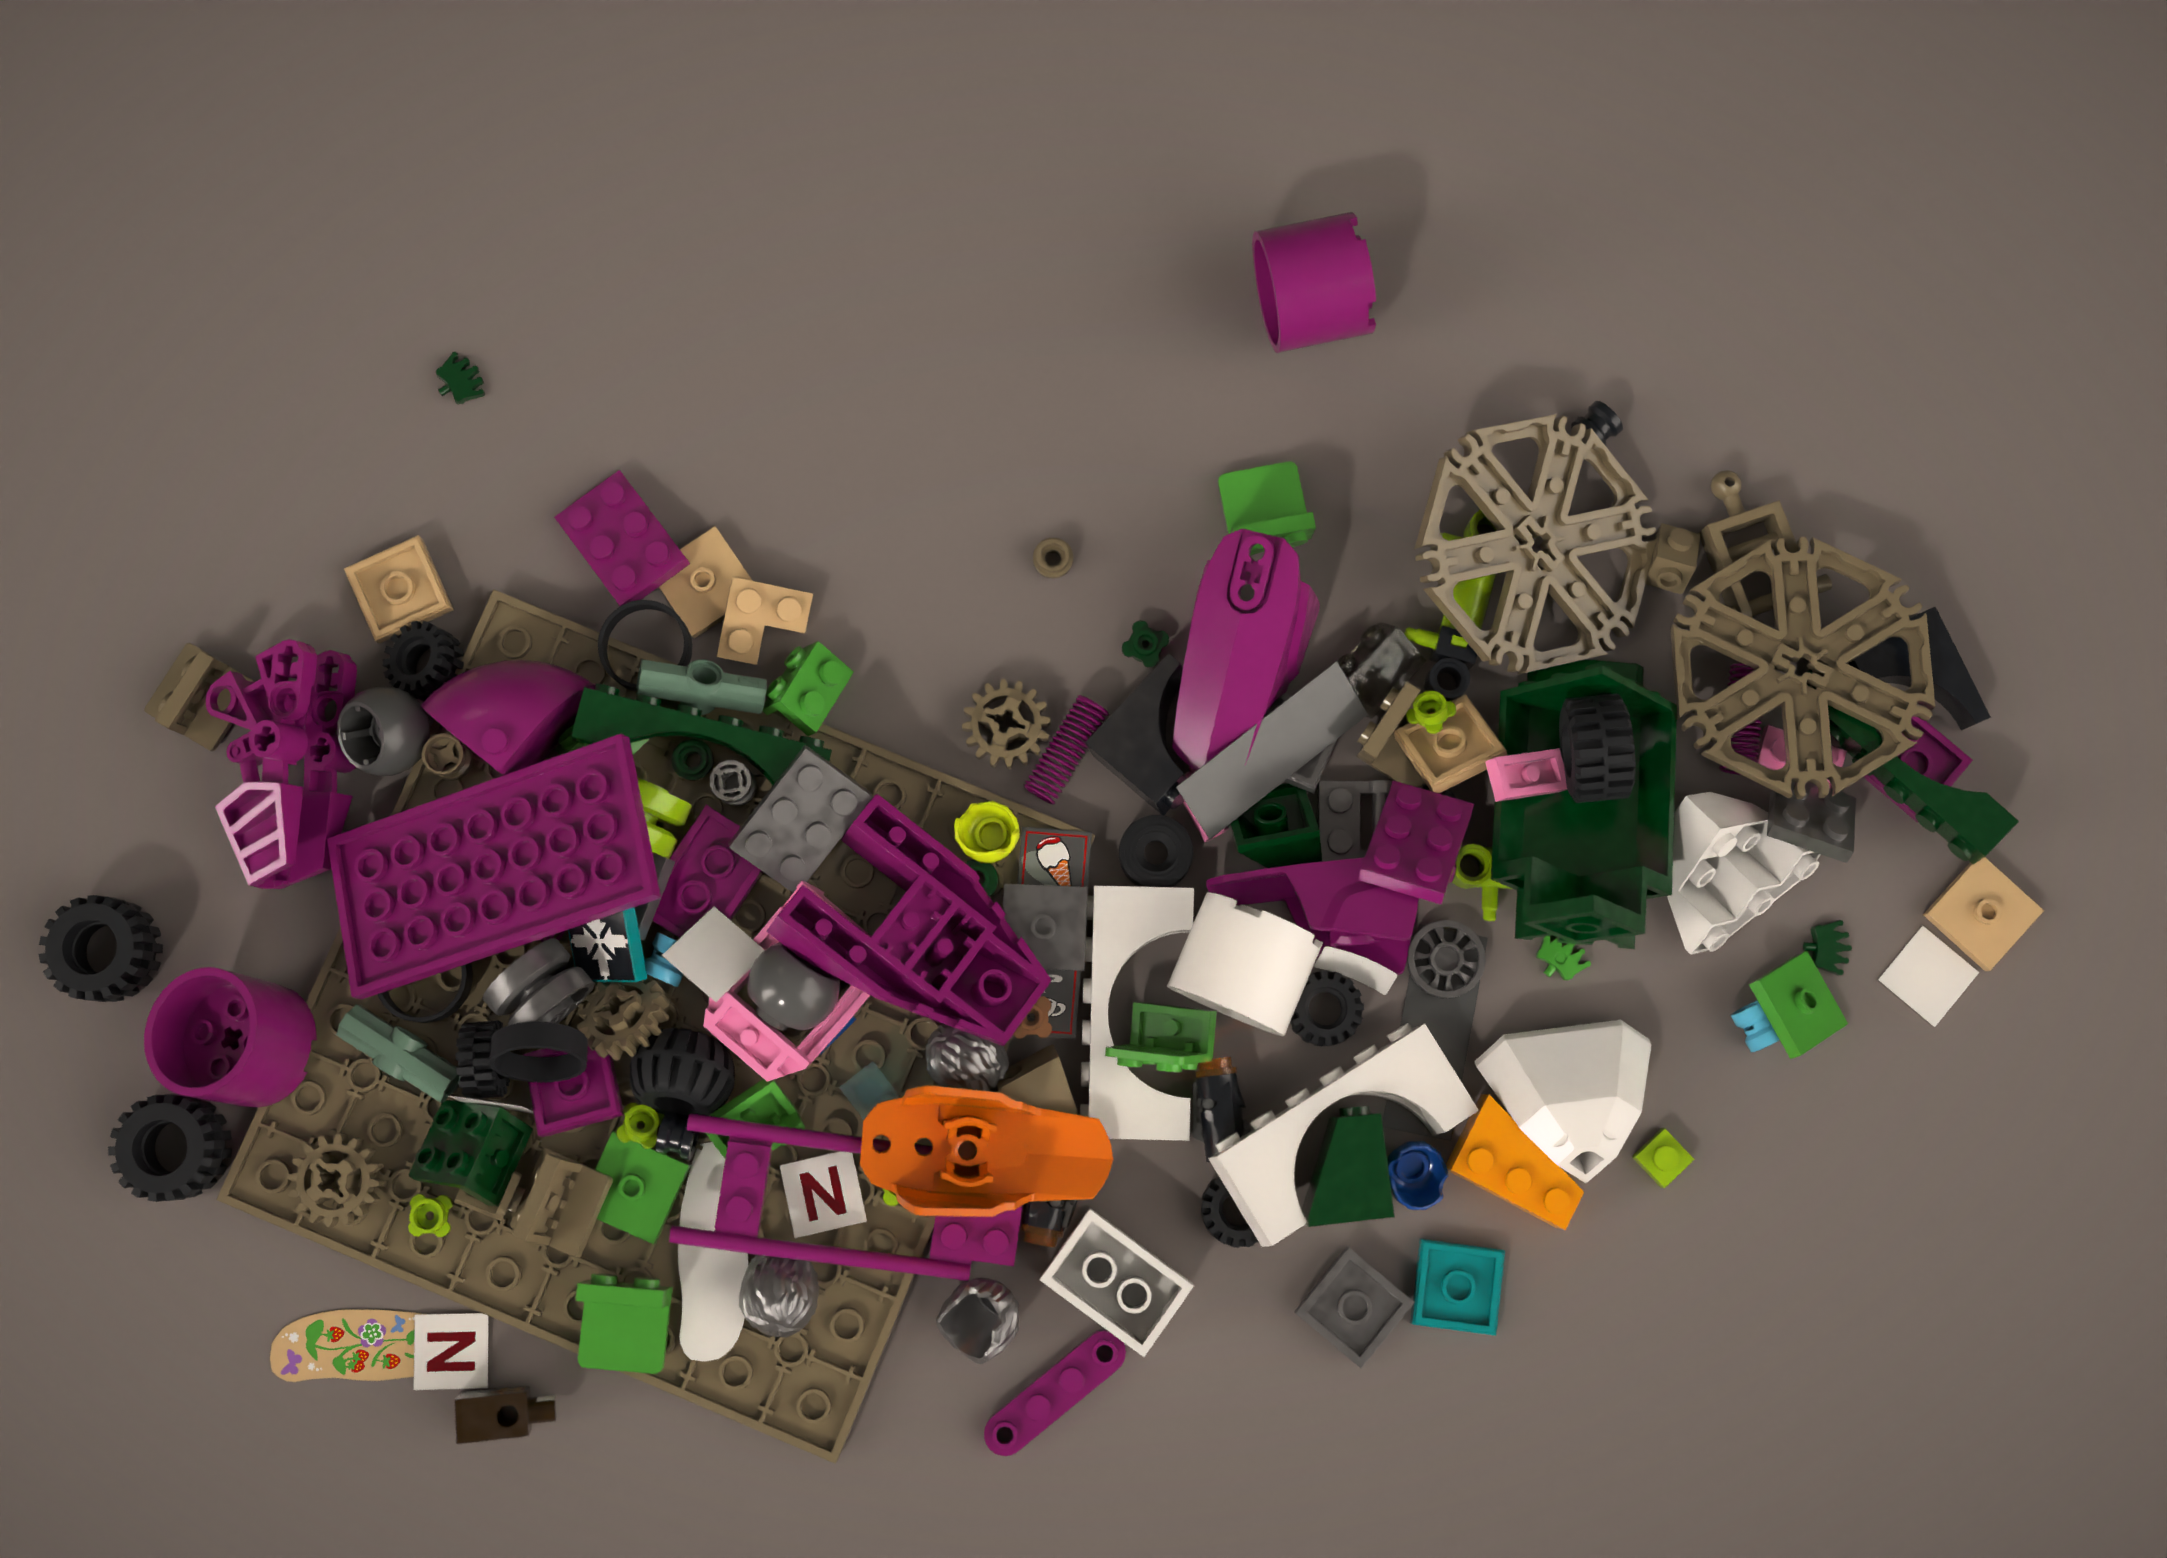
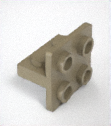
(181, 697)
(560, 1203)

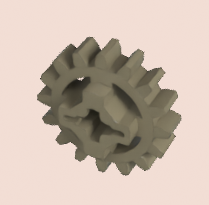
(1025, 730)
(623, 1016)
(348, 1193)

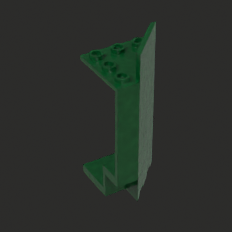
(1594, 863)

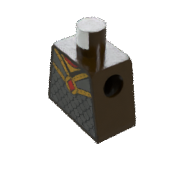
(481, 1419)

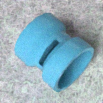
(660, 967)
(1756, 1026)

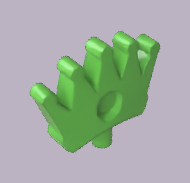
(1560, 958)

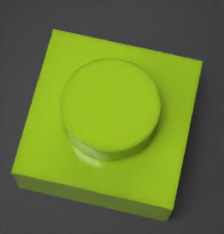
(1663, 1158)

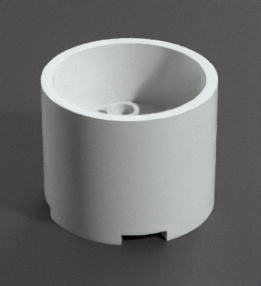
(1245, 963)

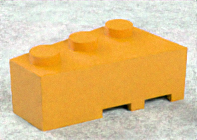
(1512, 1167)

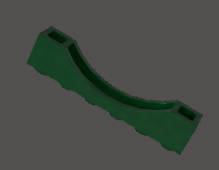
(607, 714)
(1965, 819)

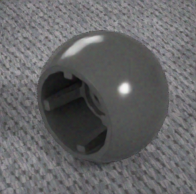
(383, 730)
(791, 990)

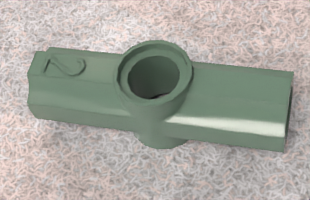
(701, 686)
(399, 1053)

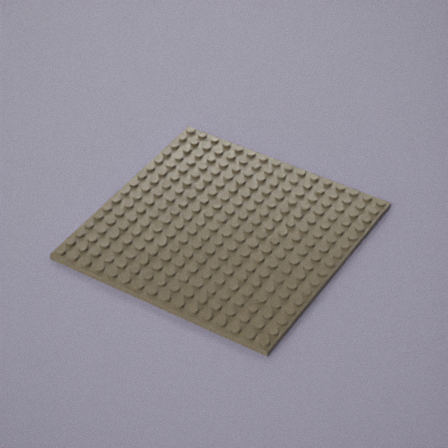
(785, 1387)

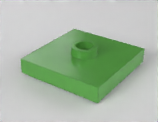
(1798, 1004)
(641, 1188)

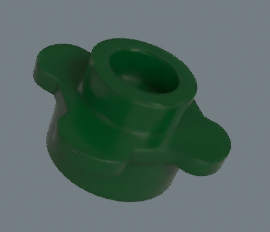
(1141, 633)

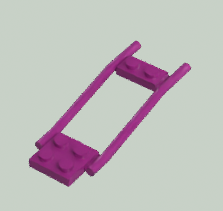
(742, 1195)

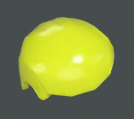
(987, 831)

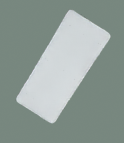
(1357, 968)

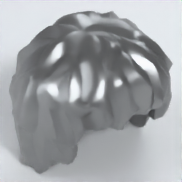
(964, 1060)
(779, 1295)
(979, 1319)

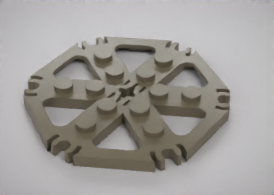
(1564, 539)
(1828, 654)

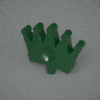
(460, 380)
(1826, 948)

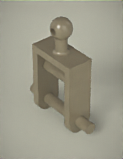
(1726, 487)

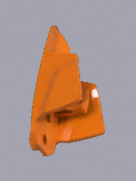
(983, 1154)

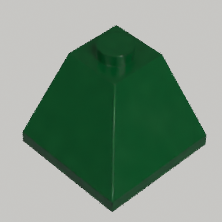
(1279, 829)

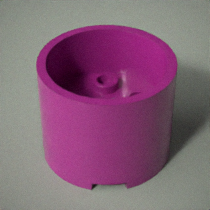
(1314, 282)
(229, 1038)

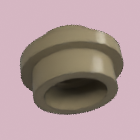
(1048, 546)

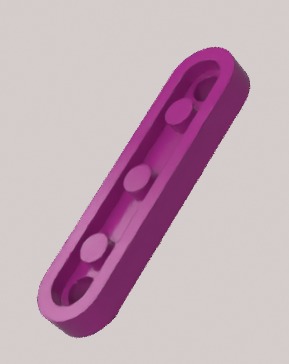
(1054, 1393)

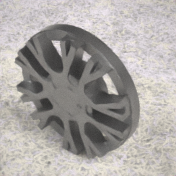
(1446, 959)

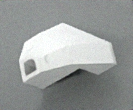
(1727, 868)
(1572, 1089)

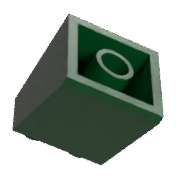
(1350, 1171)

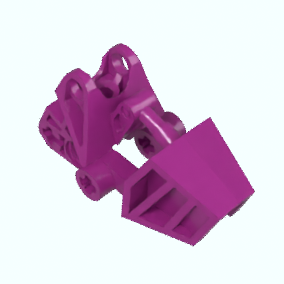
(273, 825)

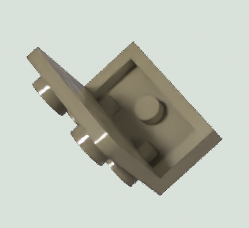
(1379, 742)

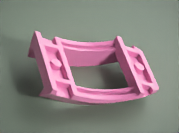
(760, 1043)

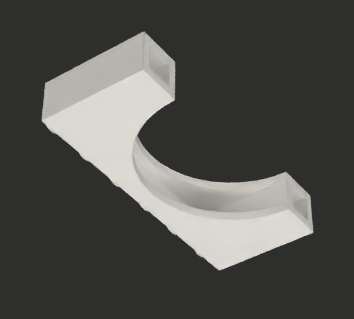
(1123, 924)
(1262, 1162)

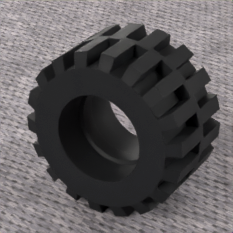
(1597, 748)
(68, 949)
(137, 1141)

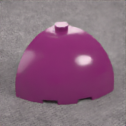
(509, 710)

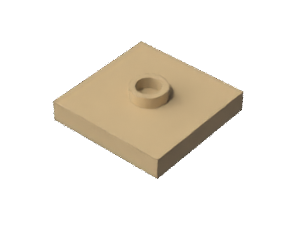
(703, 587)
(398, 588)
(1455, 751)
(1983, 913)

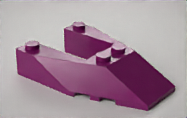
(940, 946)

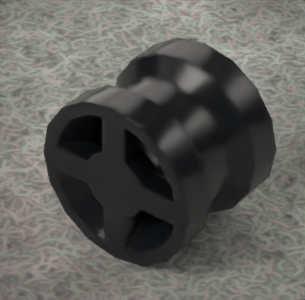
(1601, 420)
(675, 1137)

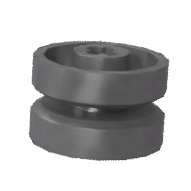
(539, 986)

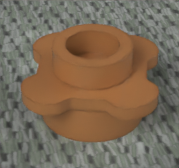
(1040, 1025)

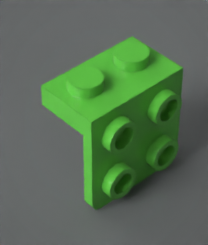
(1267, 502)
(1167, 1037)
(623, 1324)

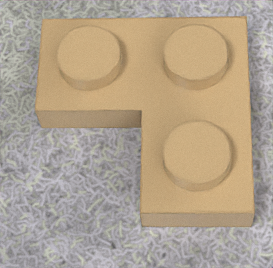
(751, 608)

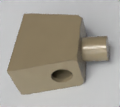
(1039, 1082)

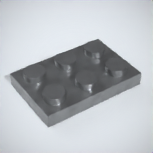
(800, 819)

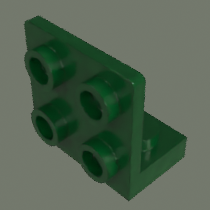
(472, 1149)

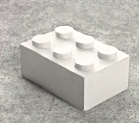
(1116, 1282)

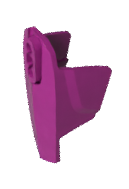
(1238, 649)
(1333, 906)

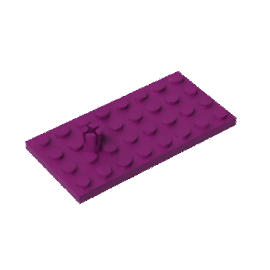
(493, 867)

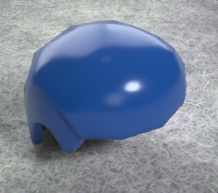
(1417, 1175)

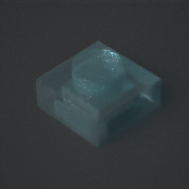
(868, 1089)

